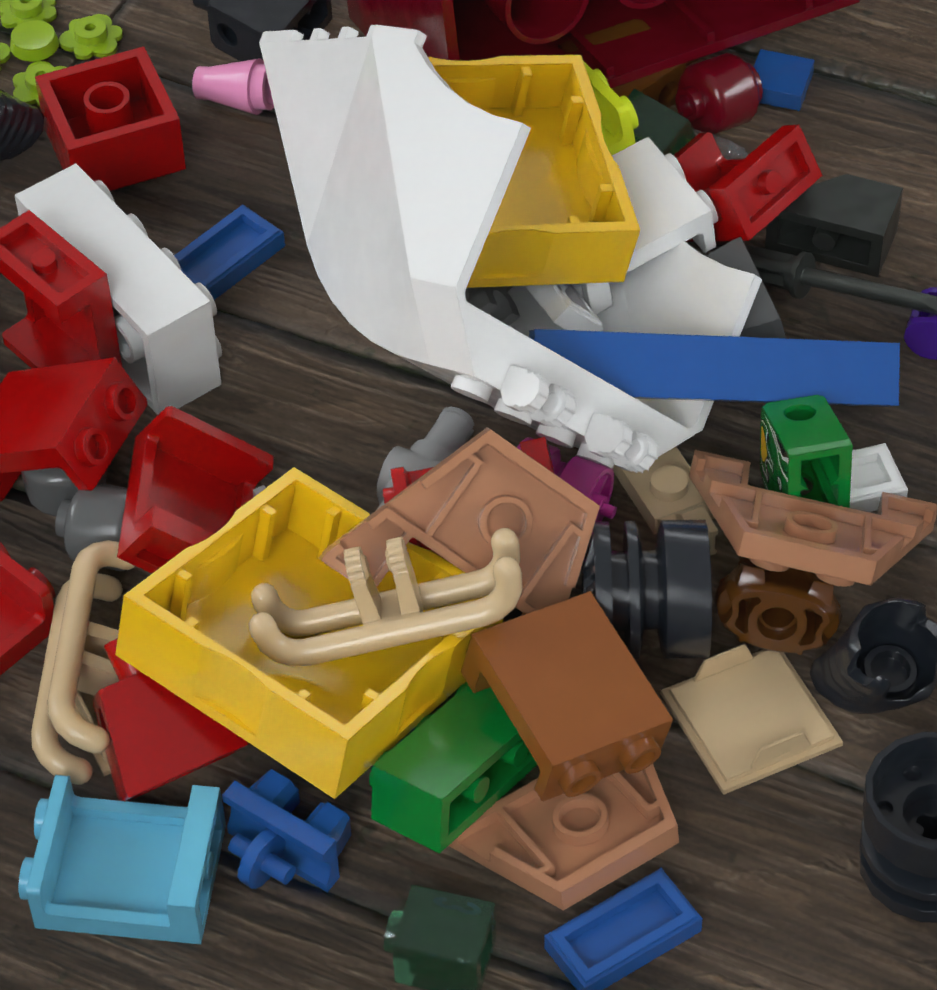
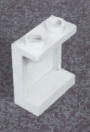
(664, 208)

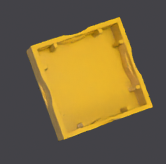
(566, 200)
(318, 720)

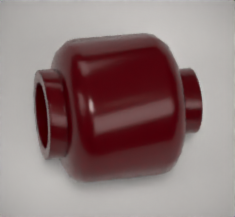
(719, 93)

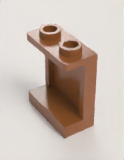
(570, 694)

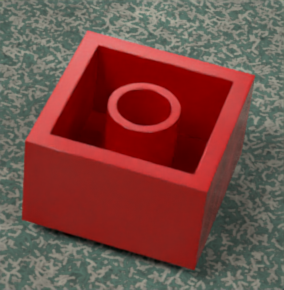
(112, 119)

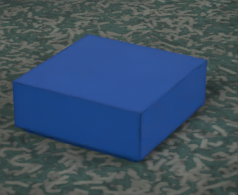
(784, 78)

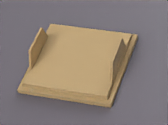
(750, 716)

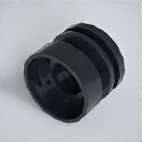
(656, 587)
(901, 827)

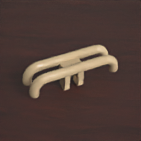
(391, 615)
(76, 661)

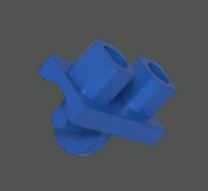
(278, 842)

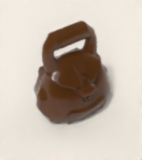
(777, 609)

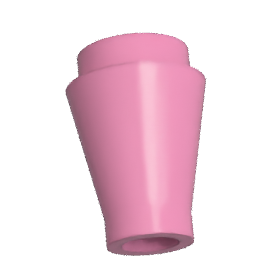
(235, 85)

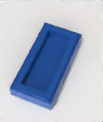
(230, 250)
(623, 933)

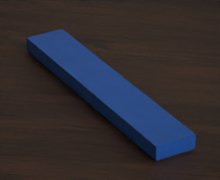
(733, 366)

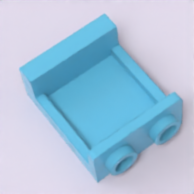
(124, 865)

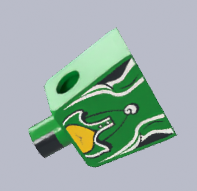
(806, 441)

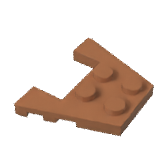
(469, 498)
(805, 533)
(575, 843)

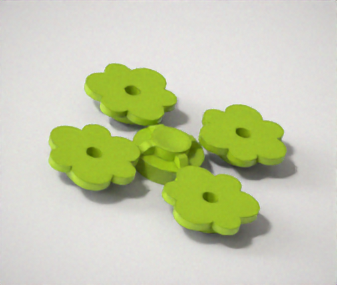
(36, 40)

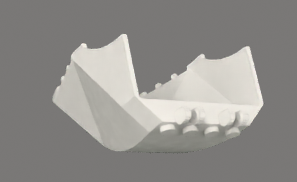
(395, 210)

